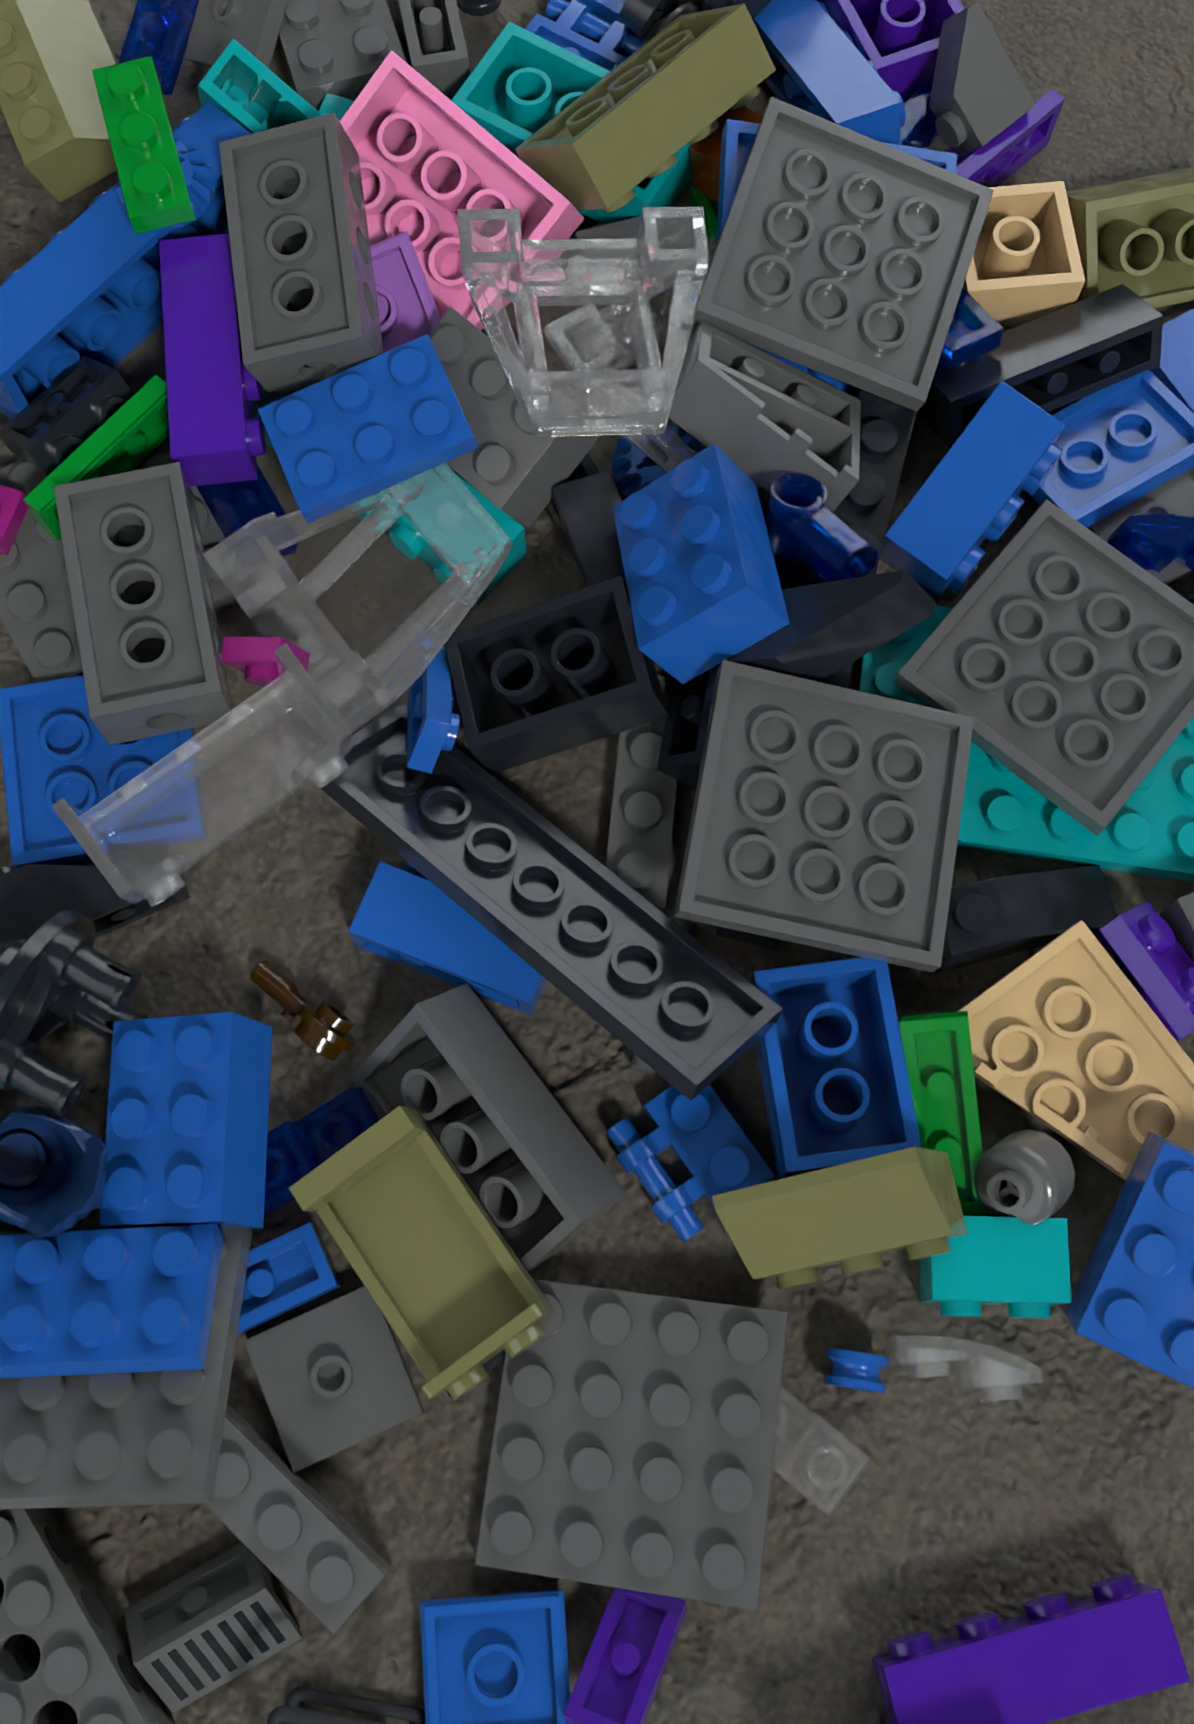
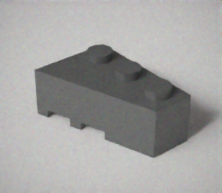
(767, 414)

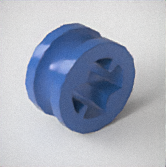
(856, 1370)

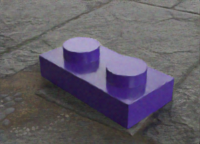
(626, 1659)

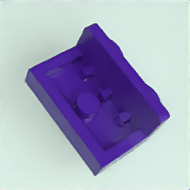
(1154, 965)

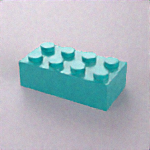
(528, 83)

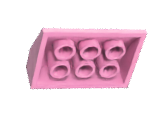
(427, 161)

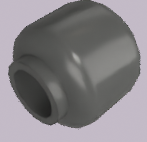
(1025, 1177)

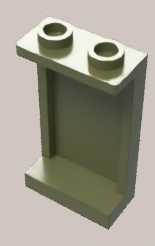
(426, 1251)

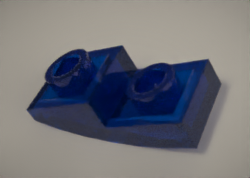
(1155, 540)
(304, 1144)

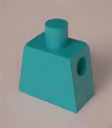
(251, 92)

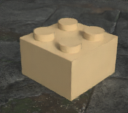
(1026, 254)

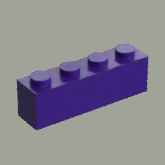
(205, 372)
(1038, 1664)

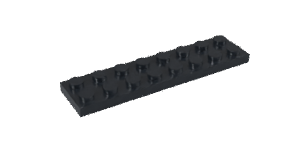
(555, 907)

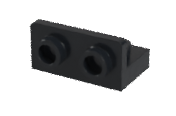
(66, 414)

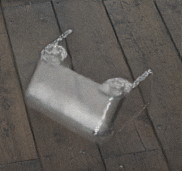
(213, 785)

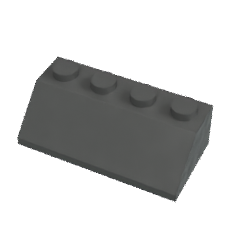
(492, 1122)

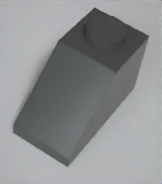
(974, 83)

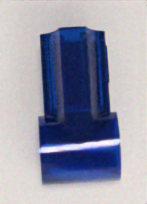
(808, 530)

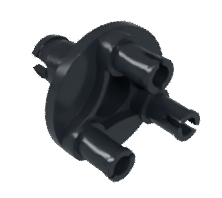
(53, 984)

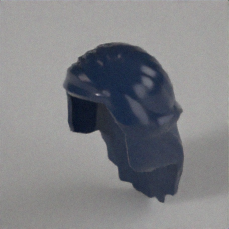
(48, 1171)

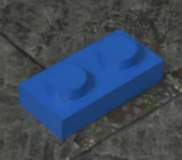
(430, 716)
(285, 1276)

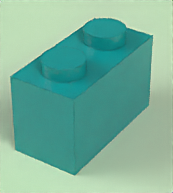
(1000, 1265)

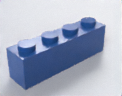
(826, 72)

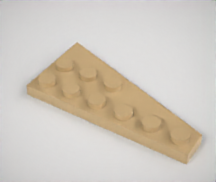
(1083, 1052)

